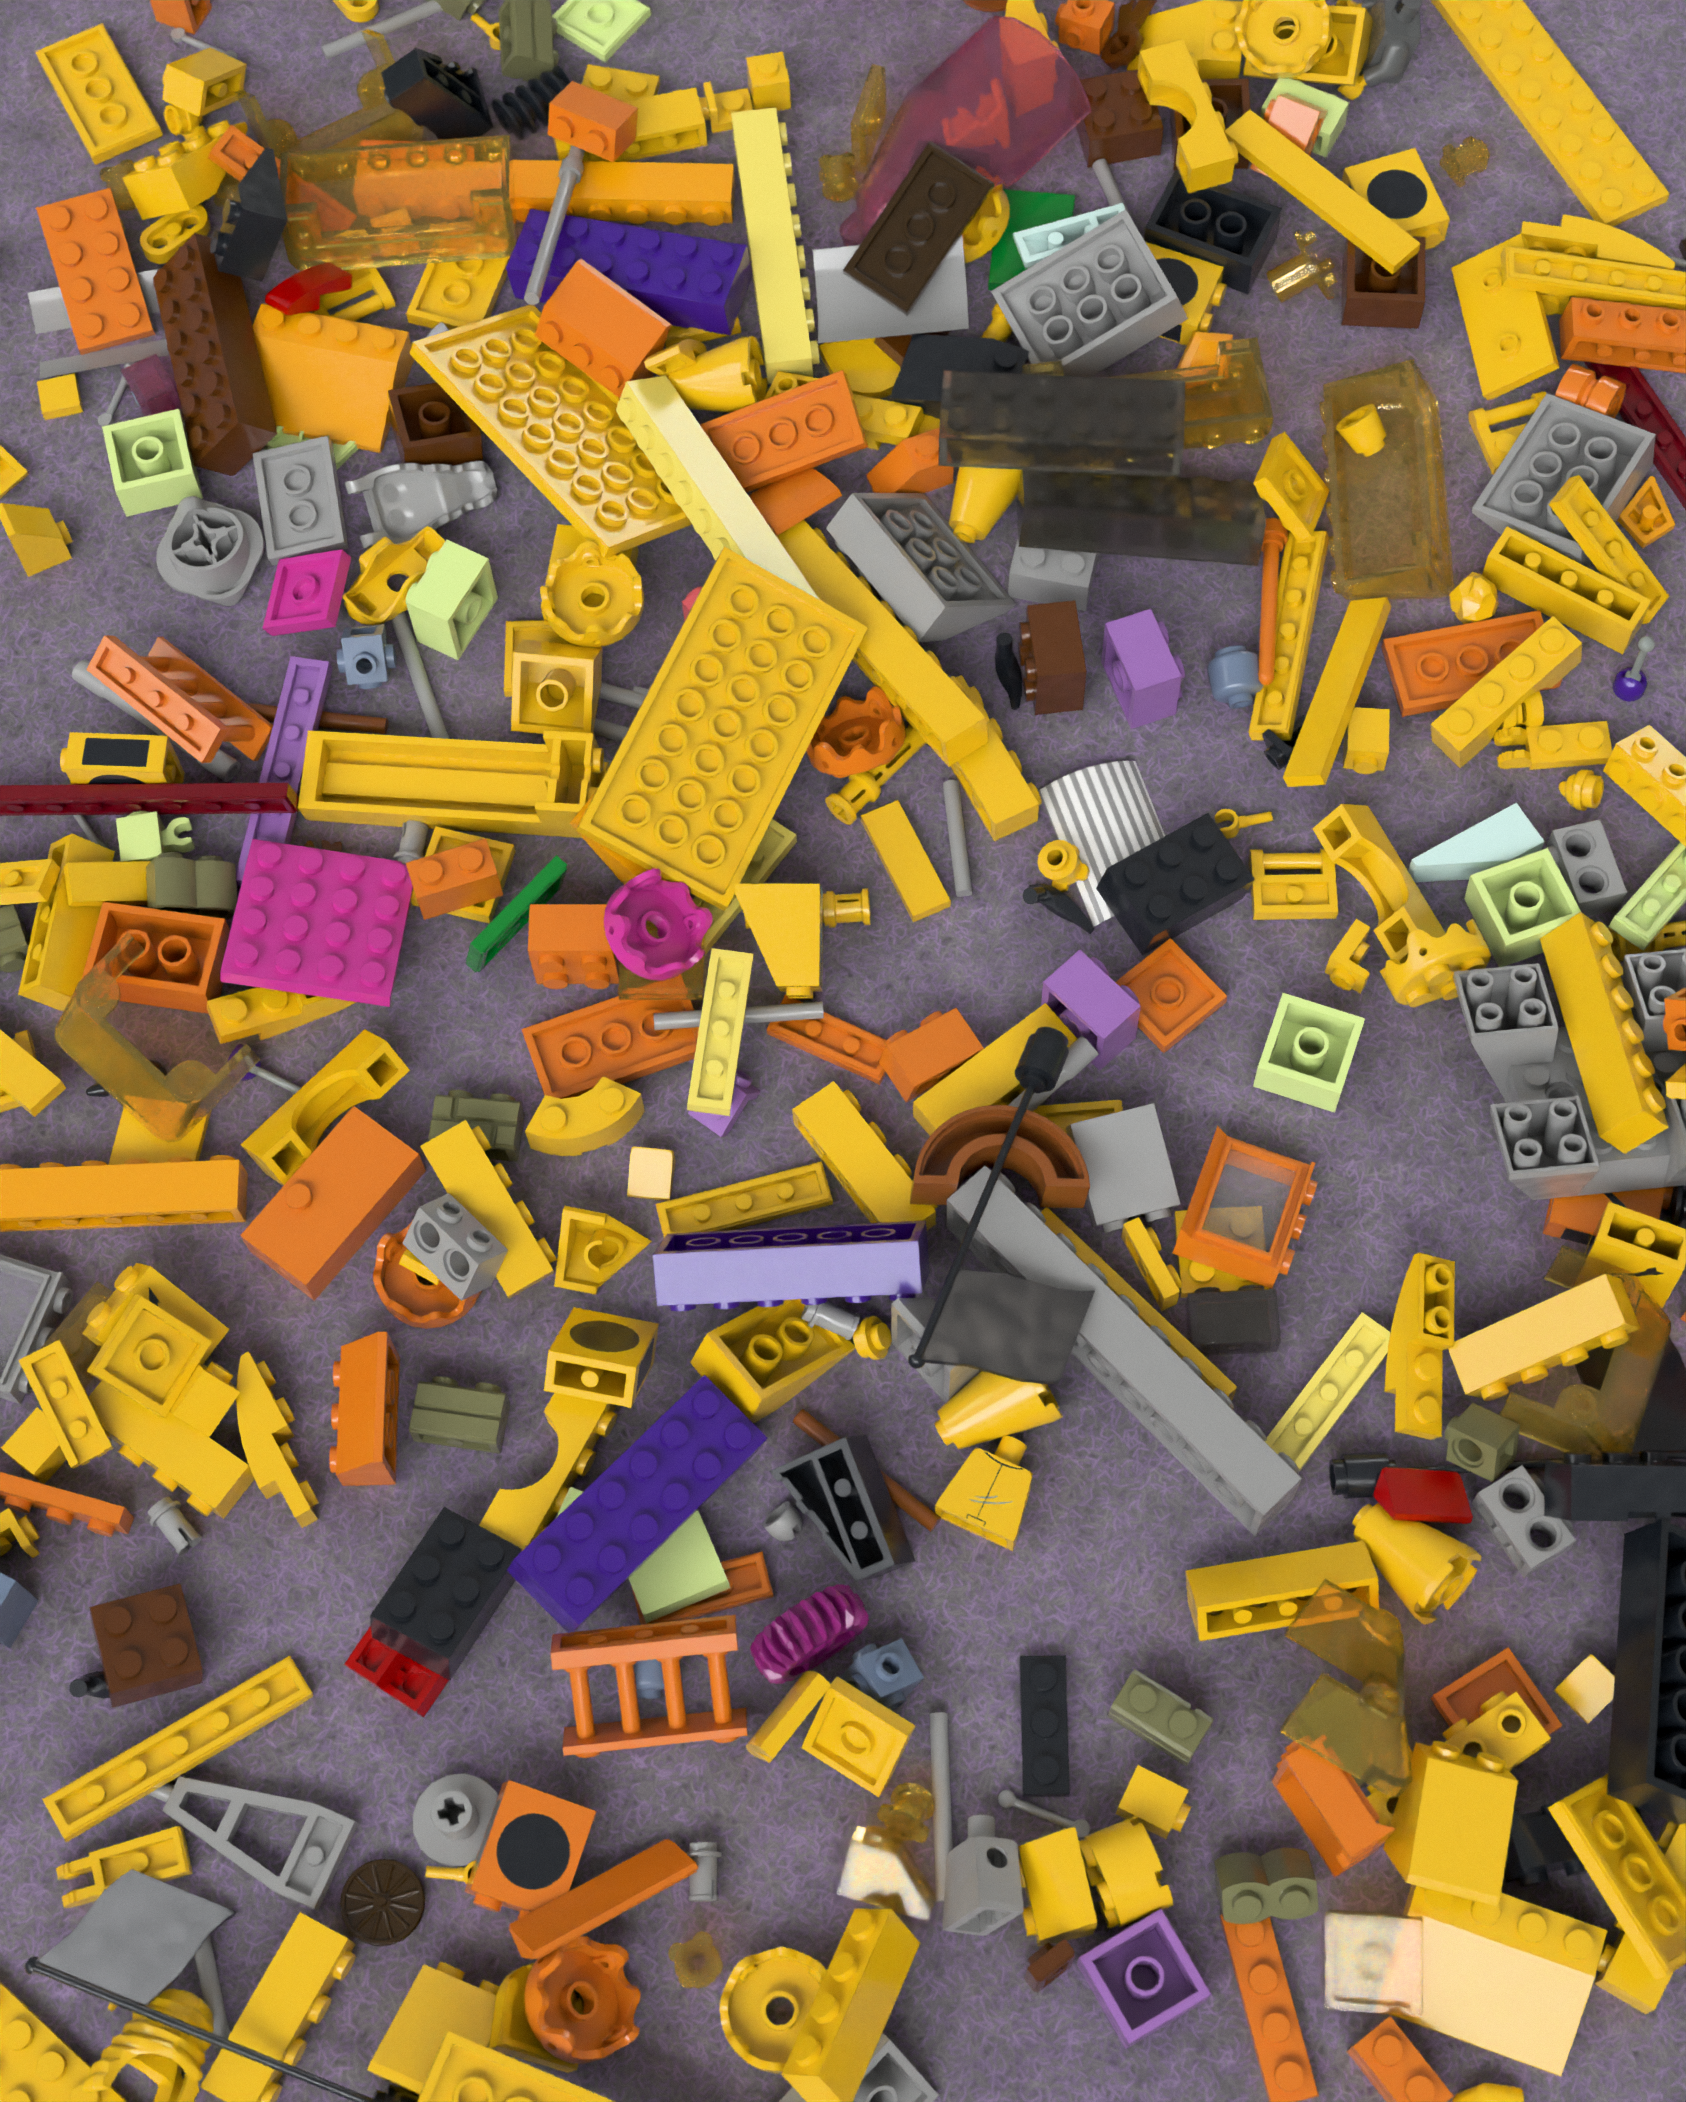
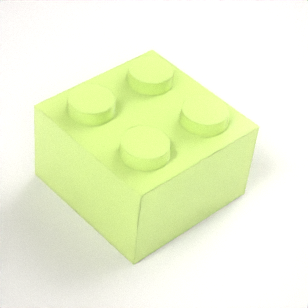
(151, 462)
(451, 599)
(1519, 905)
(1308, 1052)

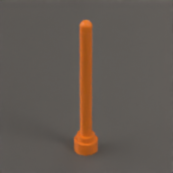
(1273, 542)

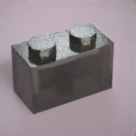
(1233, 1320)

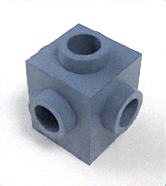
(366, 656)
(884, 1673)

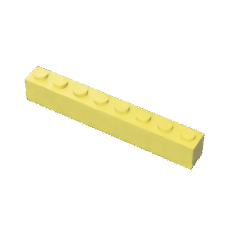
(772, 243)
(701, 478)

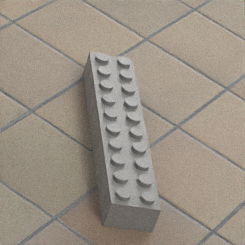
(1133, 1358)

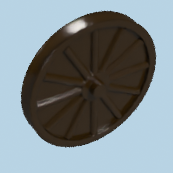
(382, 1902)

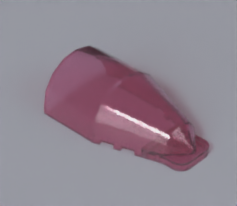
(988, 103)

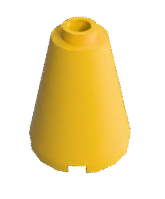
(723, 377)
(981, 500)
(994, 1408)
(1416, 1560)

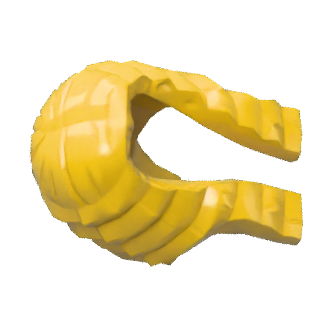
(159, 2049)

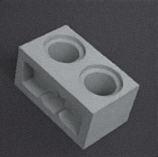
(1594, 869)
(455, 1246)
(1513, 1526)

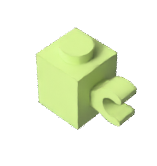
(145, 837)

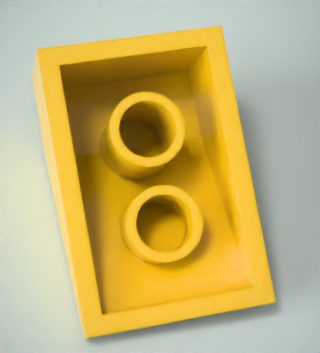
(1206, 31)
(767, 1357)

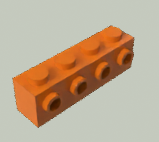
(1623, 334)

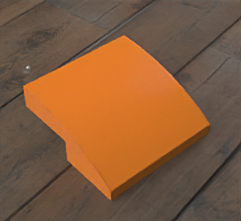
(794, 499)

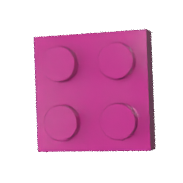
(307, 592)

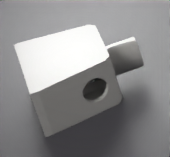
(982, 1881)

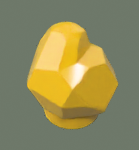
(1474, 599)

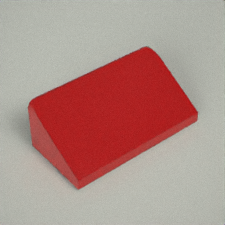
(1423, 1495)

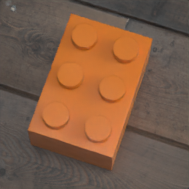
(179, 956)

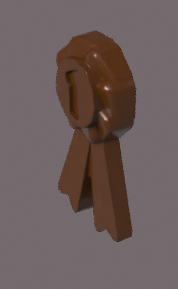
(1127, 41)

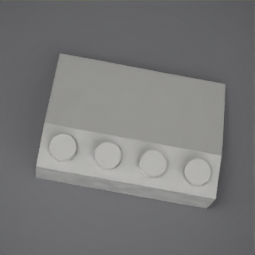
(1091, 300)
(1553, 447)
(917, 564)

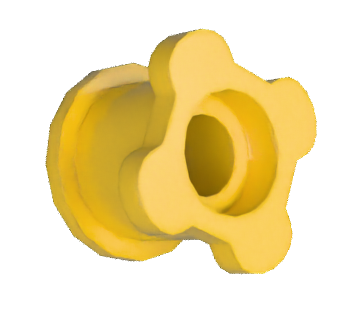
(1070, 868)

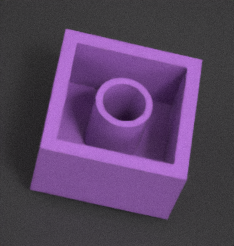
(1142, 668)
(1093, 1005)
(1143, 1978)

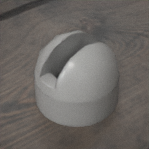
(782, 1521)

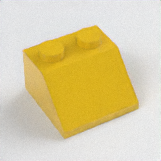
(555, 687)
(1056, 1888)

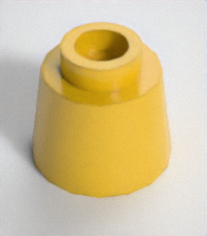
(1363, 430)

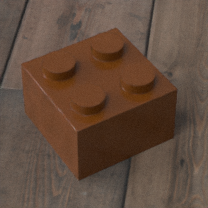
(1228, 97)
(1120, 120)
(1376, 296)
(432, 427)
(1052, 657)
(146, 1645)

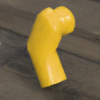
(1490, 2093)

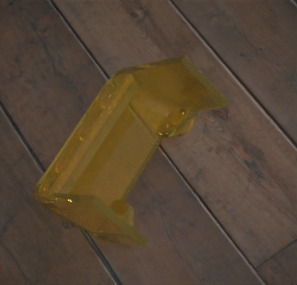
(372, 122)
(161, 1103)
(1608, 1417)
(1362, 1731)

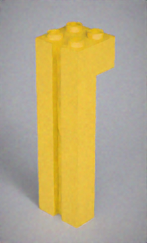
(451, 781)

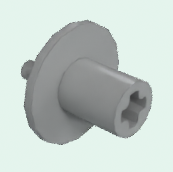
(453, 1818)

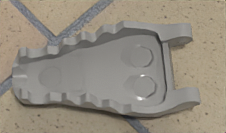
(415, 496)

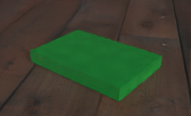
(1027, 211)
(515, 915)

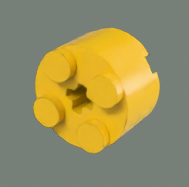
(1125, 1872)

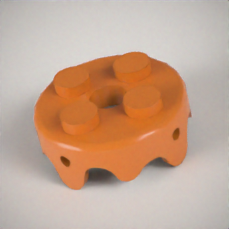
(857, 735)
(409, 1299)
(608, 2000)

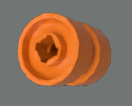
(1600, 395)

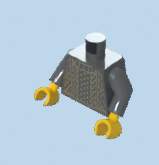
(1391, 44)

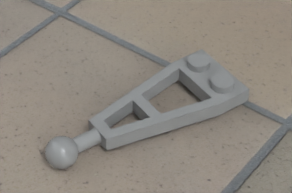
(312, 1858)

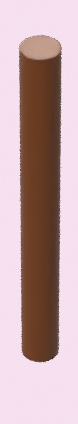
(334, 720)
(898, 1494)

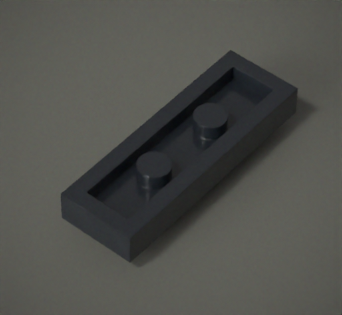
(1044, 1726)

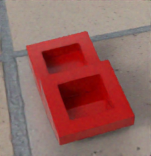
(303, 290)
(396, 1674)

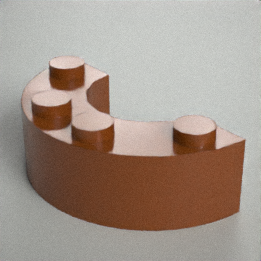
(974, 1140)

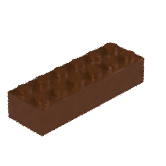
(213, 359)

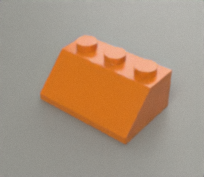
(601, 328)
(366, 1412)

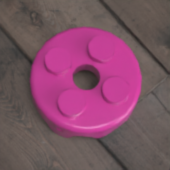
(677, 920)

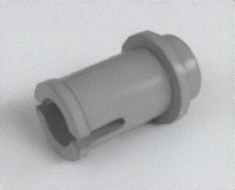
(412, 841)
(831, 1318)
(174, 1525)
(703, 1883)

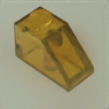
(885, 1874)

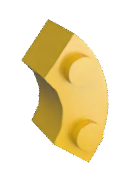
(585, 1121)

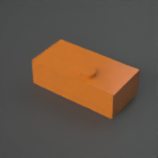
(333, 1202)

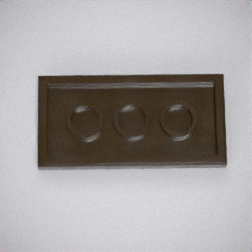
(918, 228)

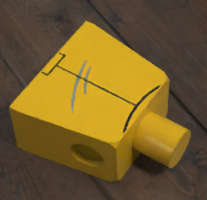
(989, 1493)

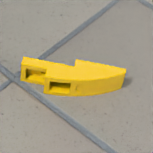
(1593, 240)
(880, 418)
(267, 1012)
(1416, 1345)
(262, 1429)

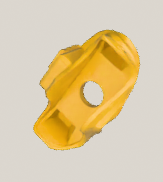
(370, 597)

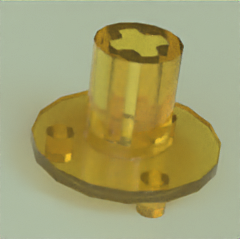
(1302, 271)

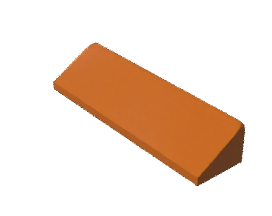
(601, 1899)

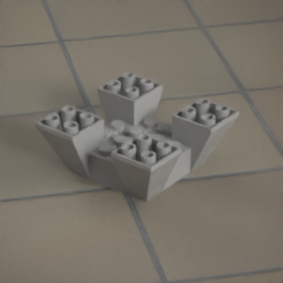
(1546, 1115)

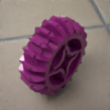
(809, 1633)

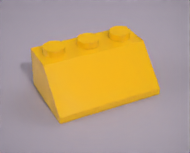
(1344, 54)

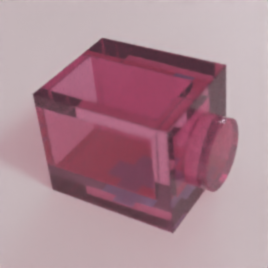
(151, 386)

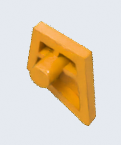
(1202, 349)
(1647, 515)

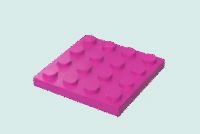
(318, 923)

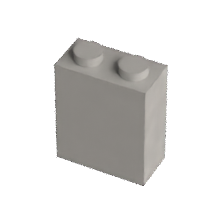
(1125, 1167)

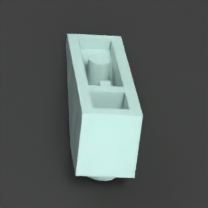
(1044, 240)
(1480, 847)

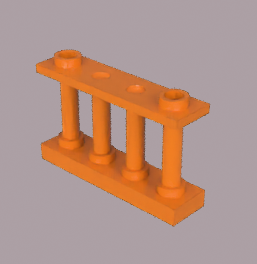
(180, 699)
(667, 1644)

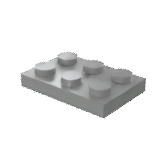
(300, 499)

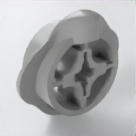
(185, 557)

